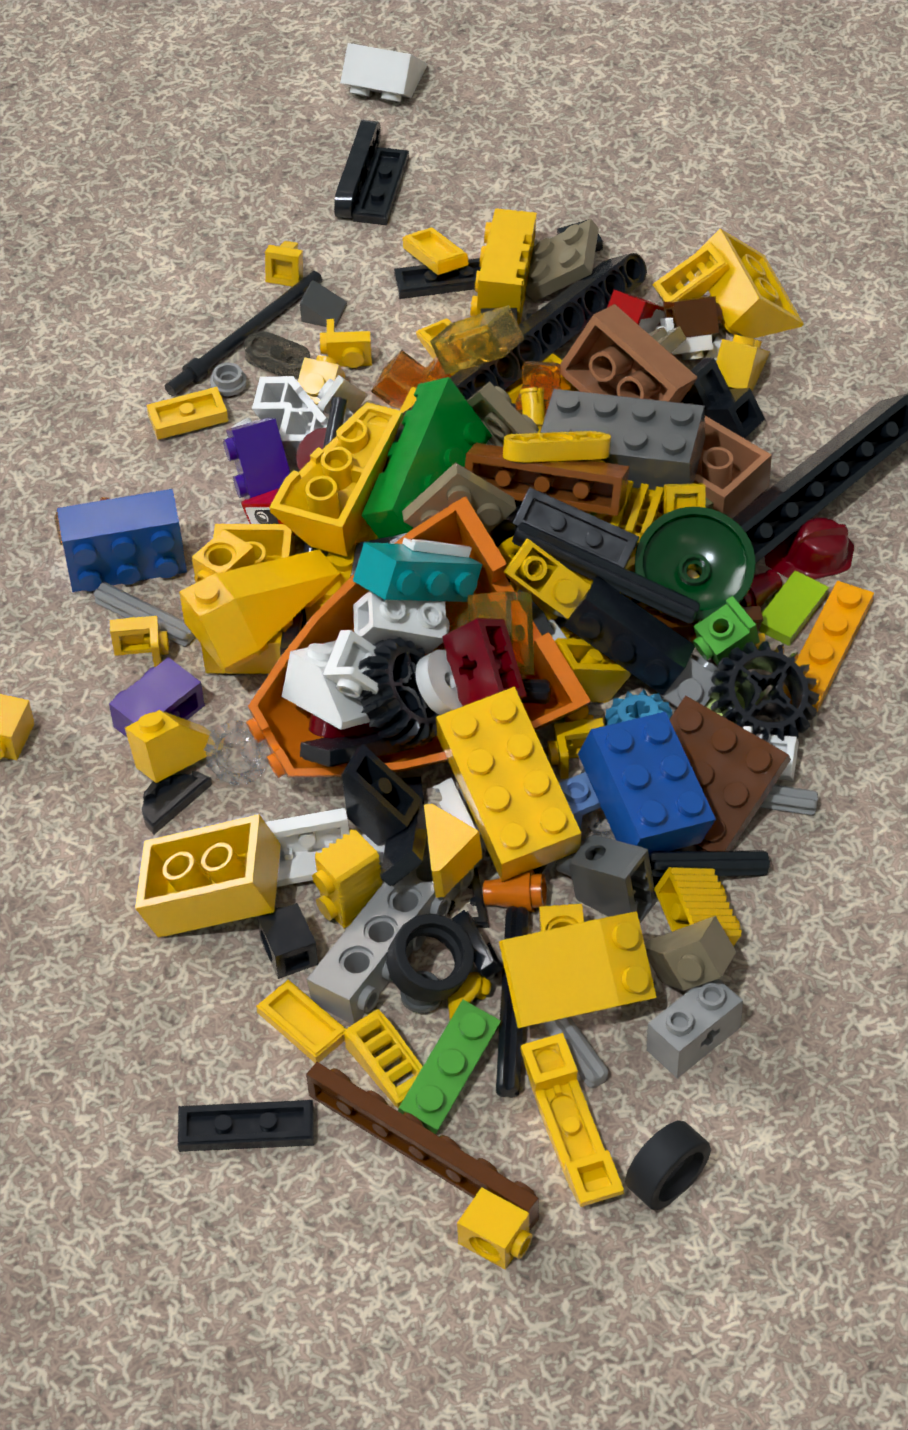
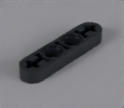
(356, 167)

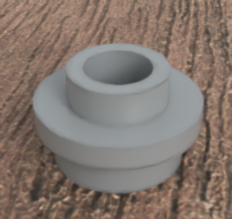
(228, 379)

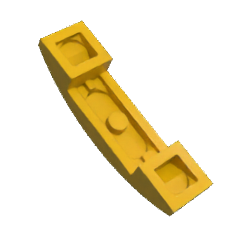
(569, 1122)

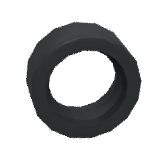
(443, 930)
(667, 1164)

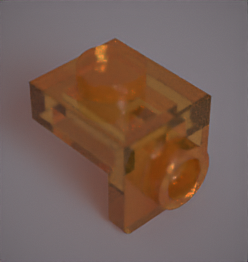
(540, 375)

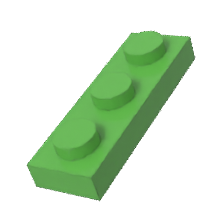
(449, 1065)

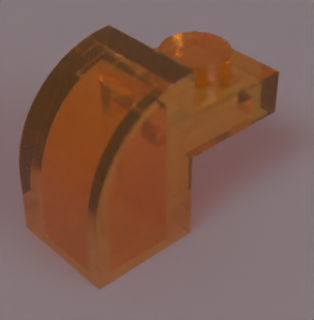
(403, 374)

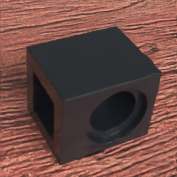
(287, 940)

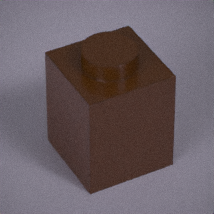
(695, 315)

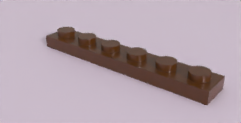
(409, 1137)

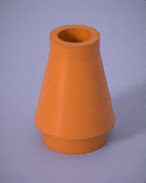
(522, 890)

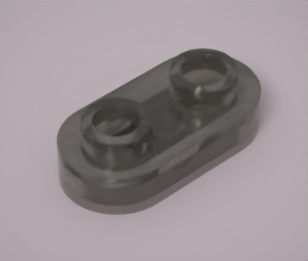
(281, 356)

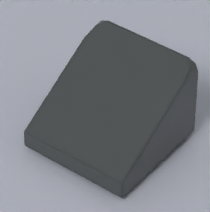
(321, 304)

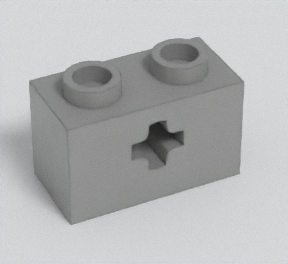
(694, 1026)

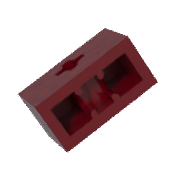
(482, 660)

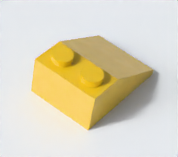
(577, 969)

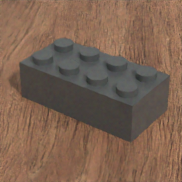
(651, 436)

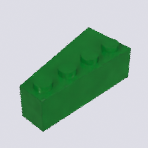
(433, 438)

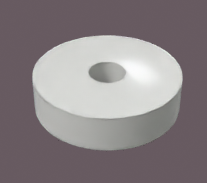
(437, 682)

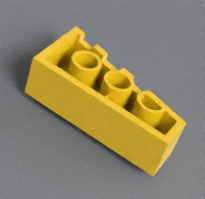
(505, 261)

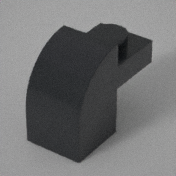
(729, 407)

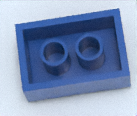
(122, 540)
(646, 784)

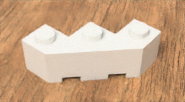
(292, 408)

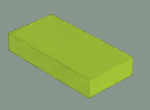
(792, 607)

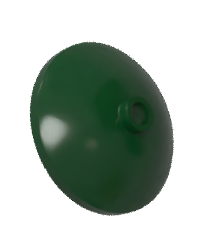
(703, 542)

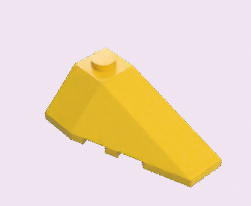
(331, 490)
(247, 606)

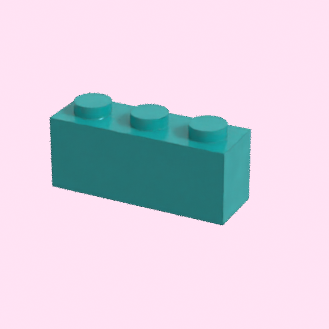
(410, 575)

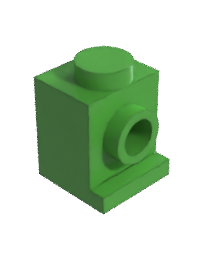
(718, 645)

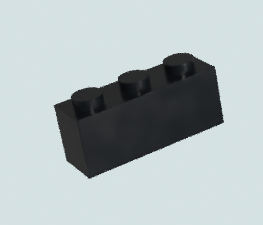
(630, 636)

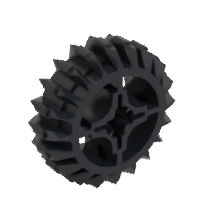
(734, 672)
(398, 706)

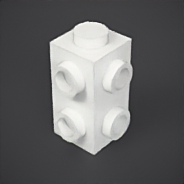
(411, 620)

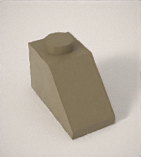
(691, 954)

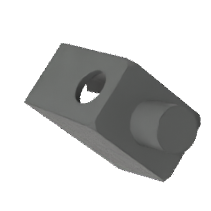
(611, 876)

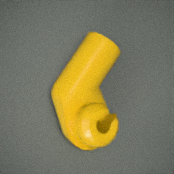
(473, 987)

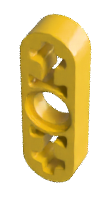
(556, 446)

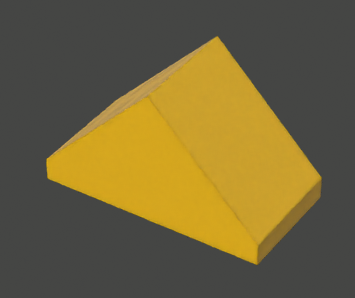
(452, 848)

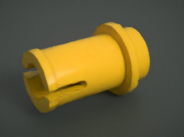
(533, 405)

